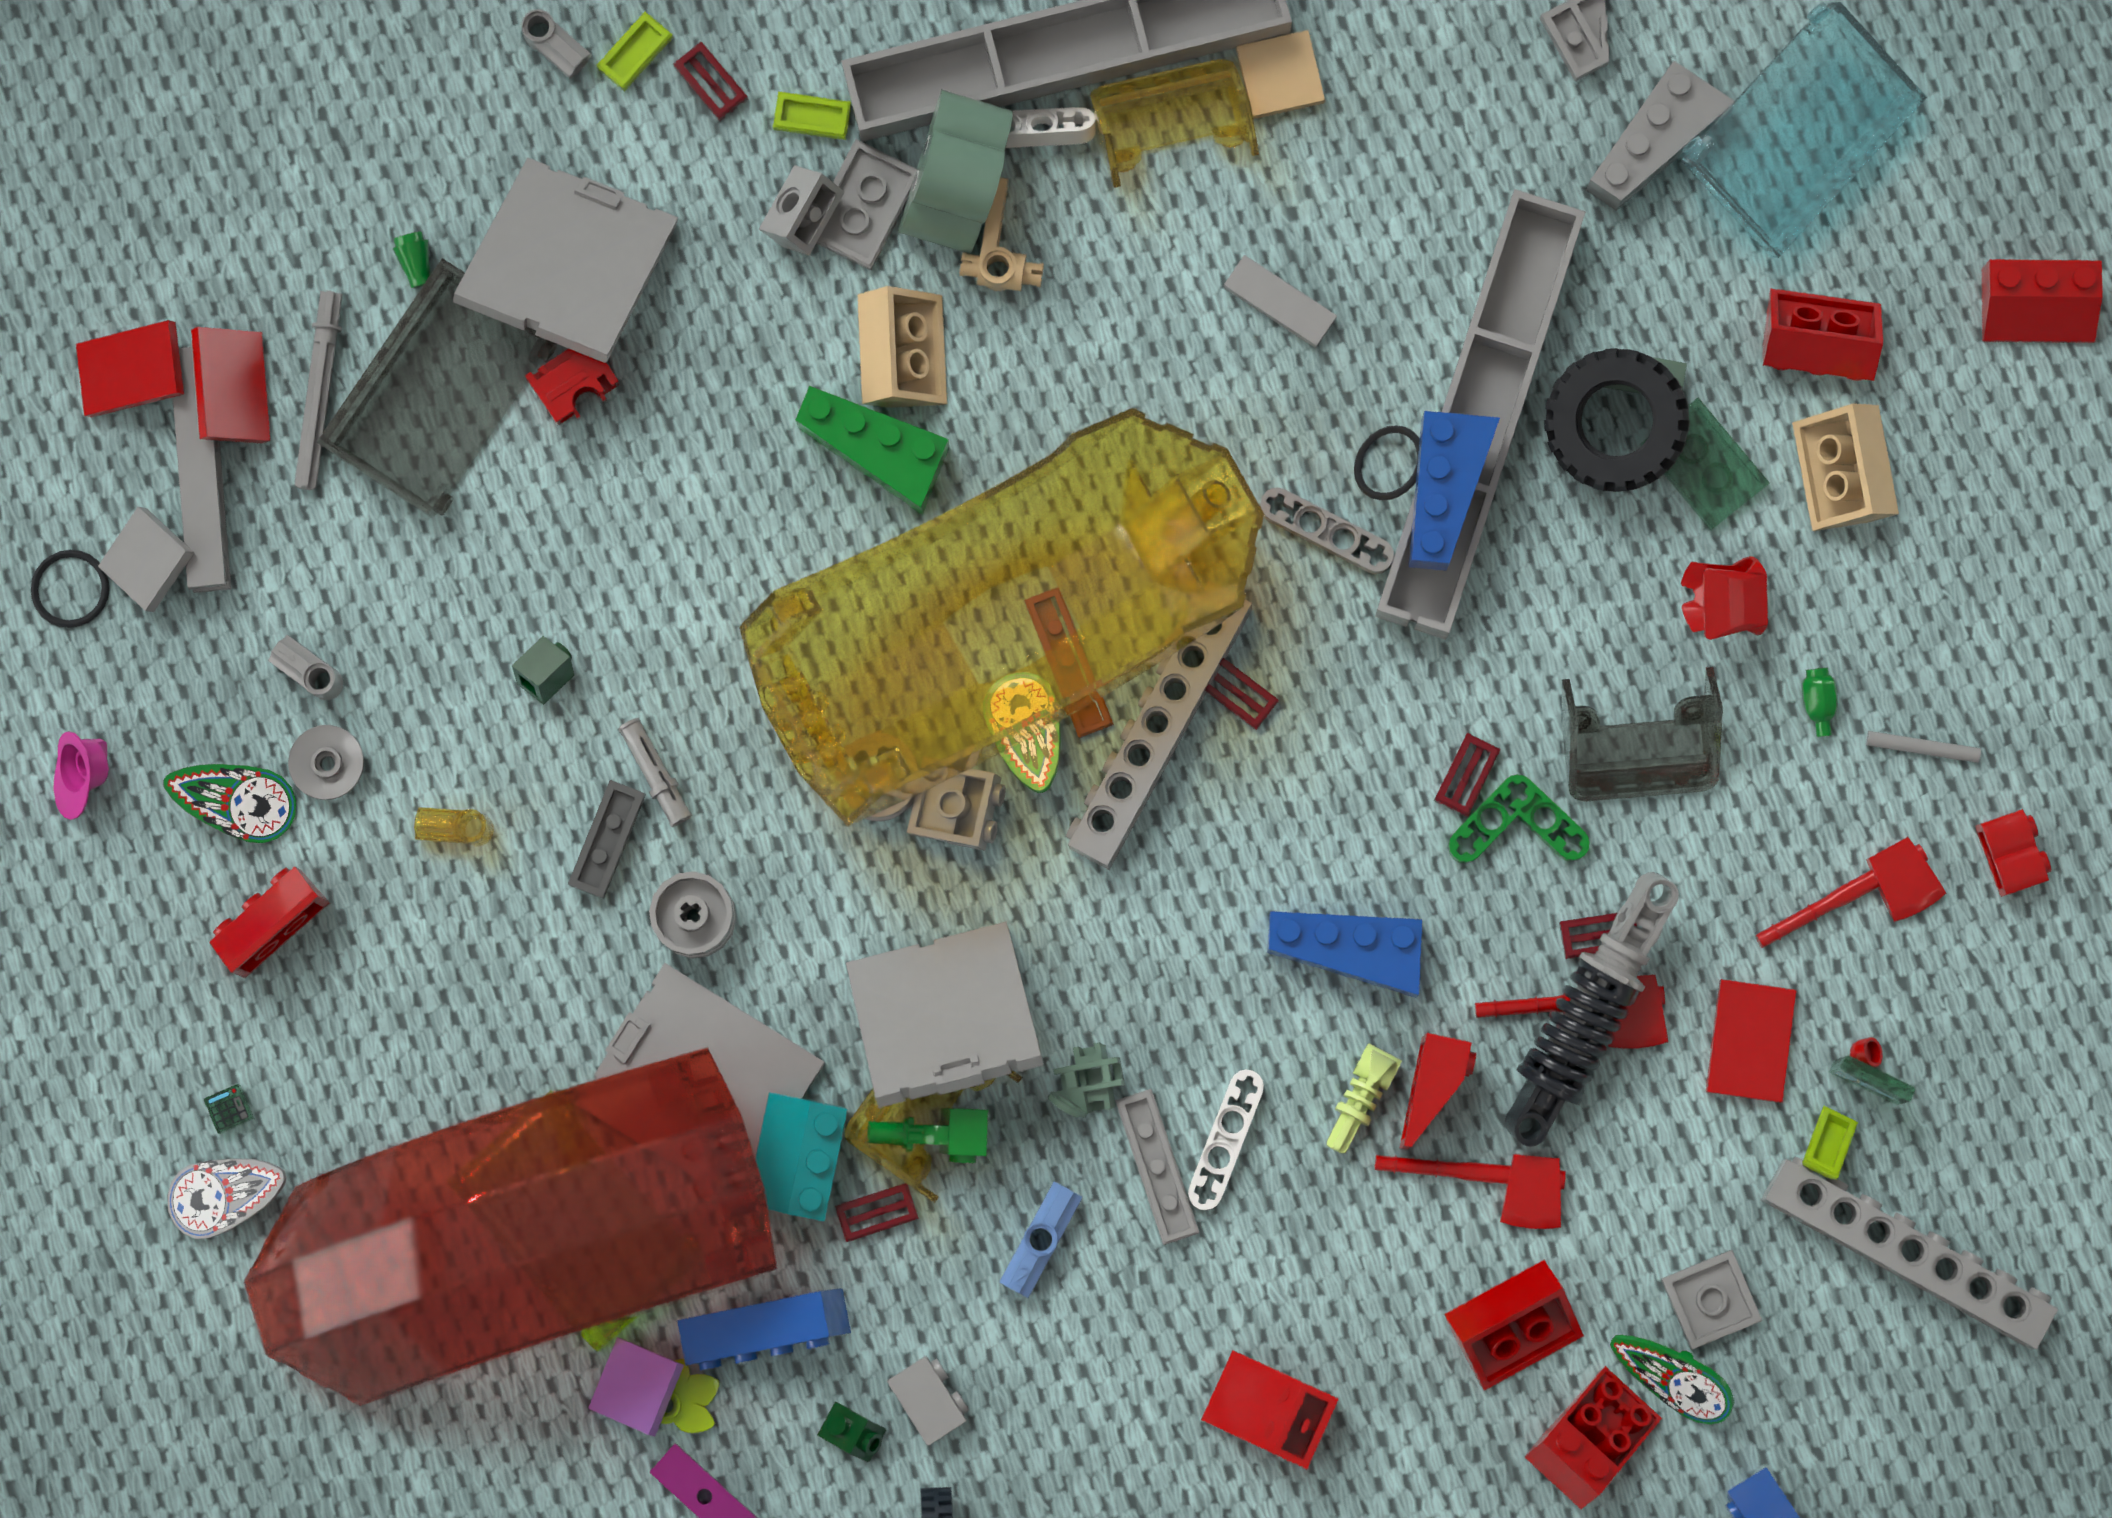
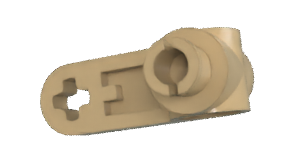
(1019, 270)

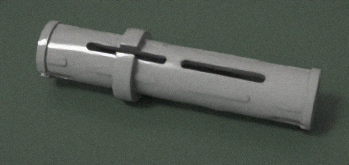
(662, 785)

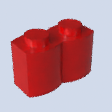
(2013, 852)

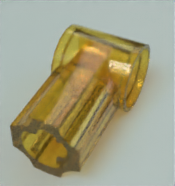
(450, 826)

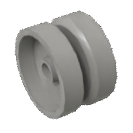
(674, 902)

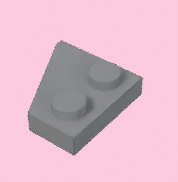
(1579, 35)

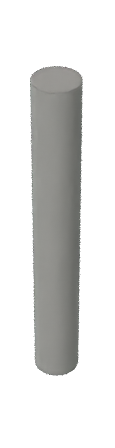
(1923, 746)

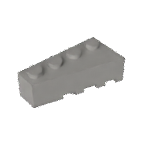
(1667, 121)

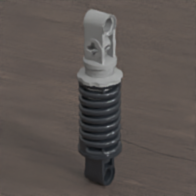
(1604, 990)

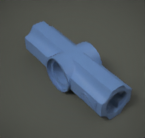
(1052, 1216)

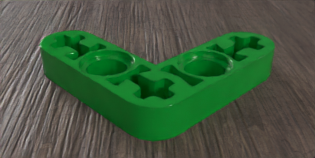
(1525, 812)

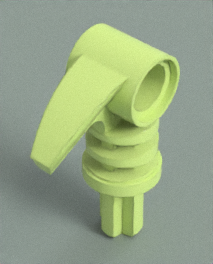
(1375, 1071)

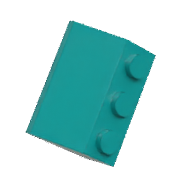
(799, 1154)

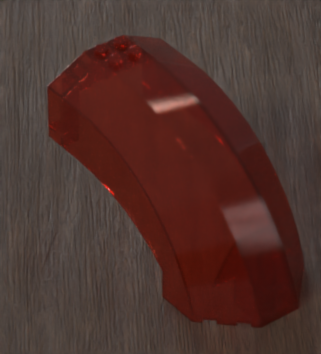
(514, 1232)

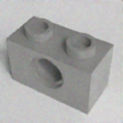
(801, 210)

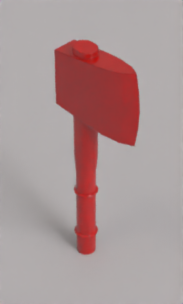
(1897, 872)
(1640, 1029)
(1531, 1189)

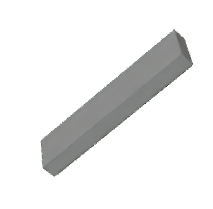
(1157, 1166)

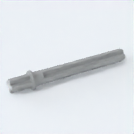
(318, 389)

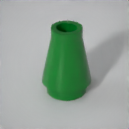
(413, 257)

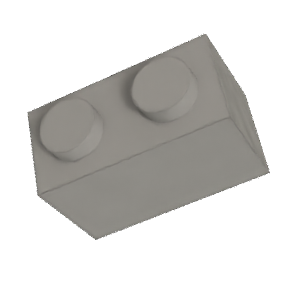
(928, 1400)

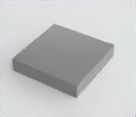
(145, 559)
(1711, 1299)

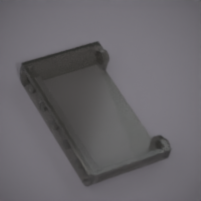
(433, 395)

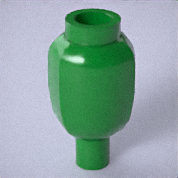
(1820, 699)

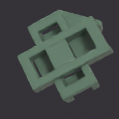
(1095, 1083)

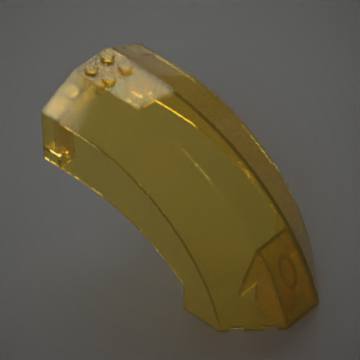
(925, 646)

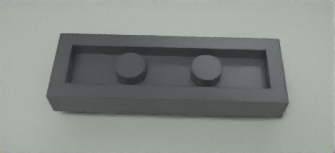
(606, 839)

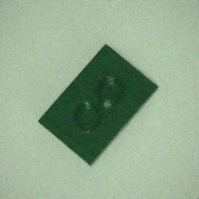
(1713, 469)

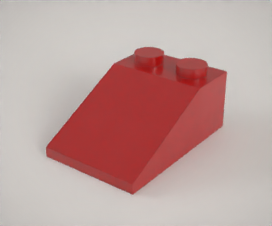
(1437, 1075)

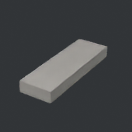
(1280, 301)

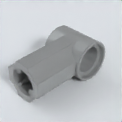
(555, 45)
(305, 668)

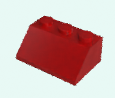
(2041, 300)
(1822, 335)
(267, 921)
(1514, 1324)

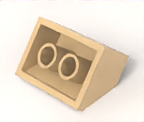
(901, 348)
(1845, 467)

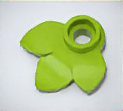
(690, 1399)

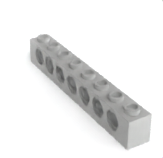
(1105, 846)
(2035, 1311)

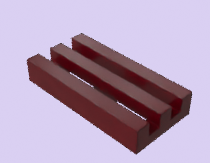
(729, 105)
(1262, 712)
(1453, 802)
(1568, 939)
(846, 1222)

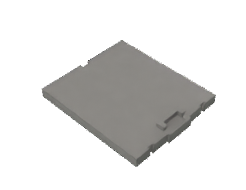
(566, 259)
(943, 1015)
(688, 1017)

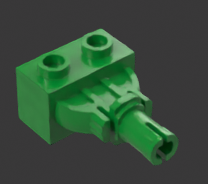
(960, 1134)

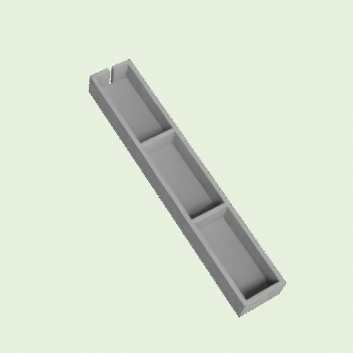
(1048, 54)
(1490, 382)

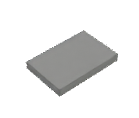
(872, 203)

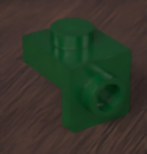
(852, 1432)

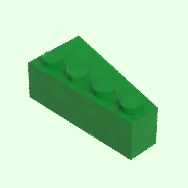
(879, 446)

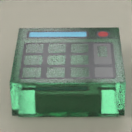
(228, 1108)

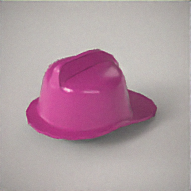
(79, 769)

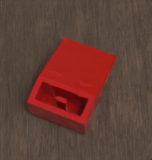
(1269, 1409)
(1593, 1438)

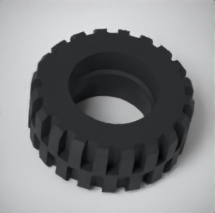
(1566, 407)

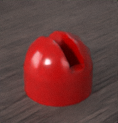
(1867, 1051)

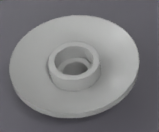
(307, 758)

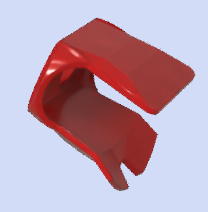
(1726, 598)

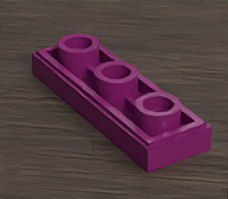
(687, 1478)

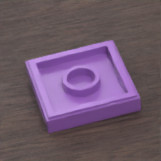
(636, 1386)

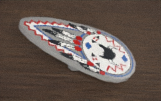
(221, 1194)

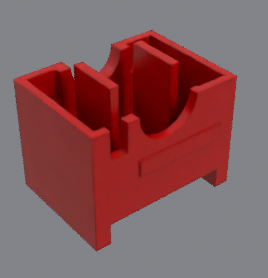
(568, 377)

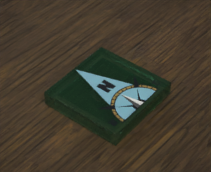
(1872, 1080)

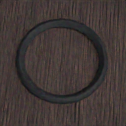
(1363, 449)
(76, 622)

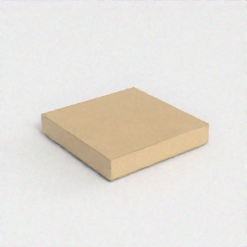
(1280, 74)

